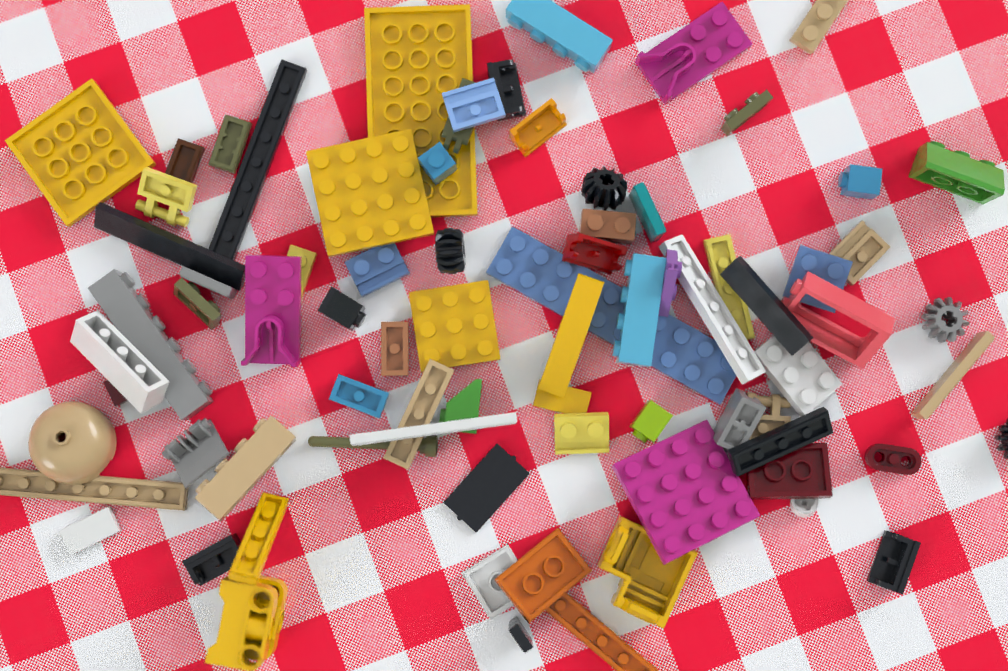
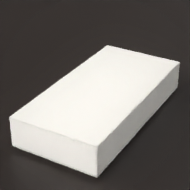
(90, 530)

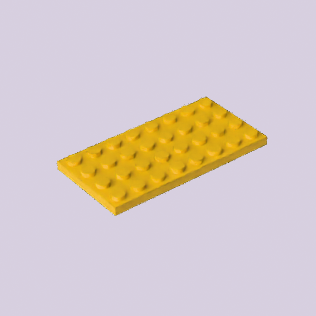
(409, 64)

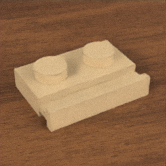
(863, 248)

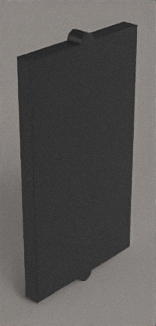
(486, 487)

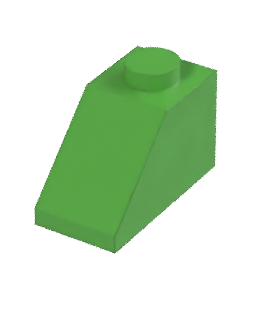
(464, 404)

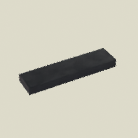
(766, 305)
(780, 441)

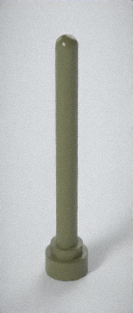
(428, 445)

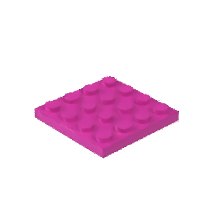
(685, 492)

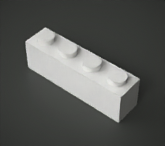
(119, 361)

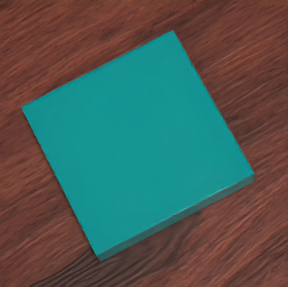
(647, 212)

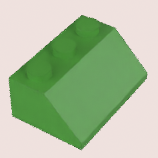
(957, 173)

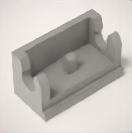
(738, 420)

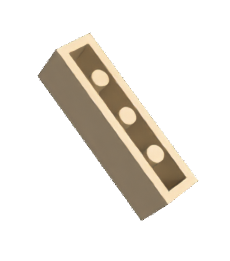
(245, 468)

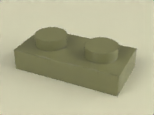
(753, 105)
(190, 295)

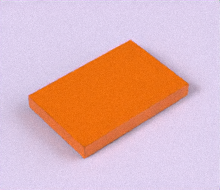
(543, 575)

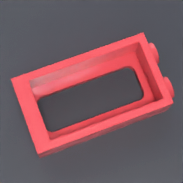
(832, 336)

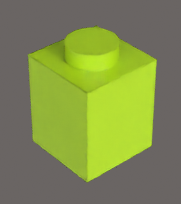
(650, 422)

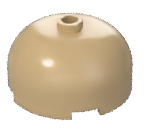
(72, 442)

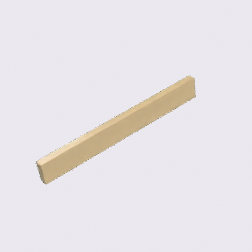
(99, 490)

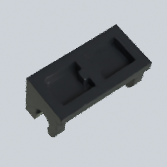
(508, 87)
(213, 560)
(893, 562)

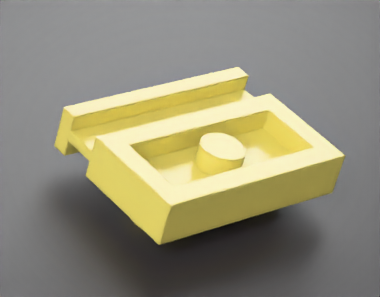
(581, 433)

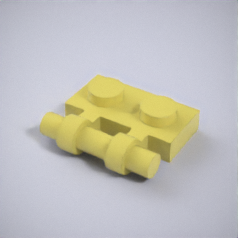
(166, 190)

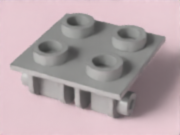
(197, 452)

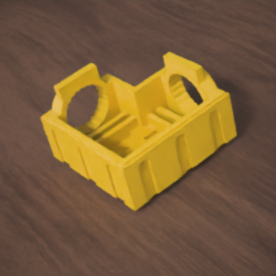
(645, 585)

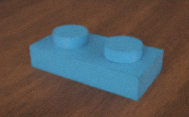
(359, 396)

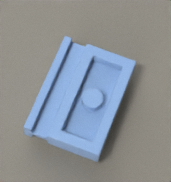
(473, 105)

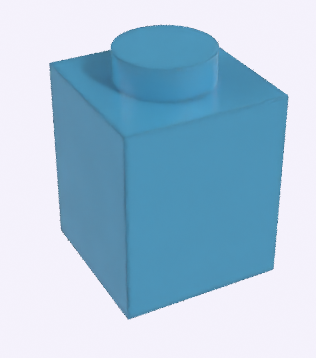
(437, 163)
(860, 181)

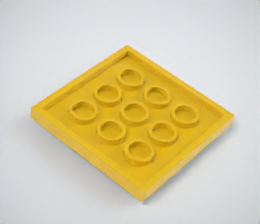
(80, 152)
(370, 192)

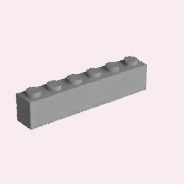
(136, 323)

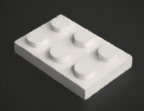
(800, 378)

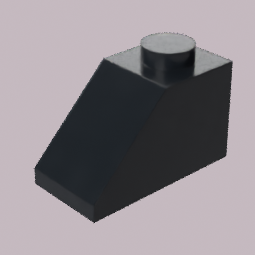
(342, 309)

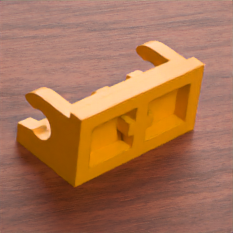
(538, 128)

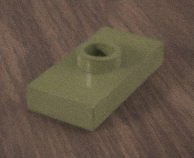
(230, 144)

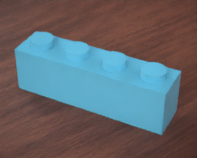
(560, 30)
(640, 310)

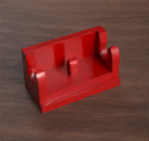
(593, 253)

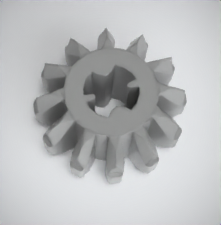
(951, 313)

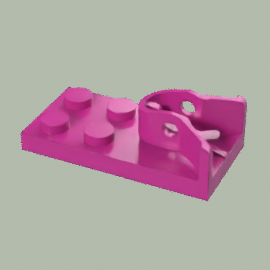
(693, 53)
(272, 310)

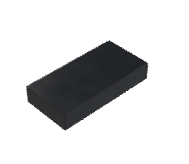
(520, 634)

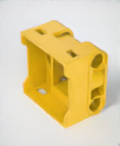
(248, 623)

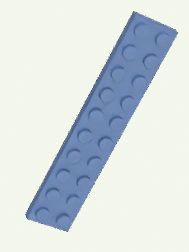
(548, 280)

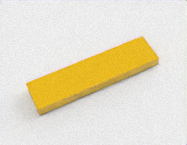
(258, 539)

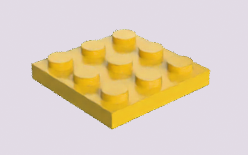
(455, 325)

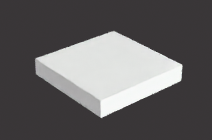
(481, 580)

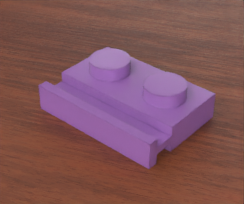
(672, 272)

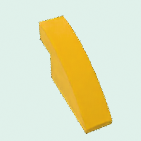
(571, 335)

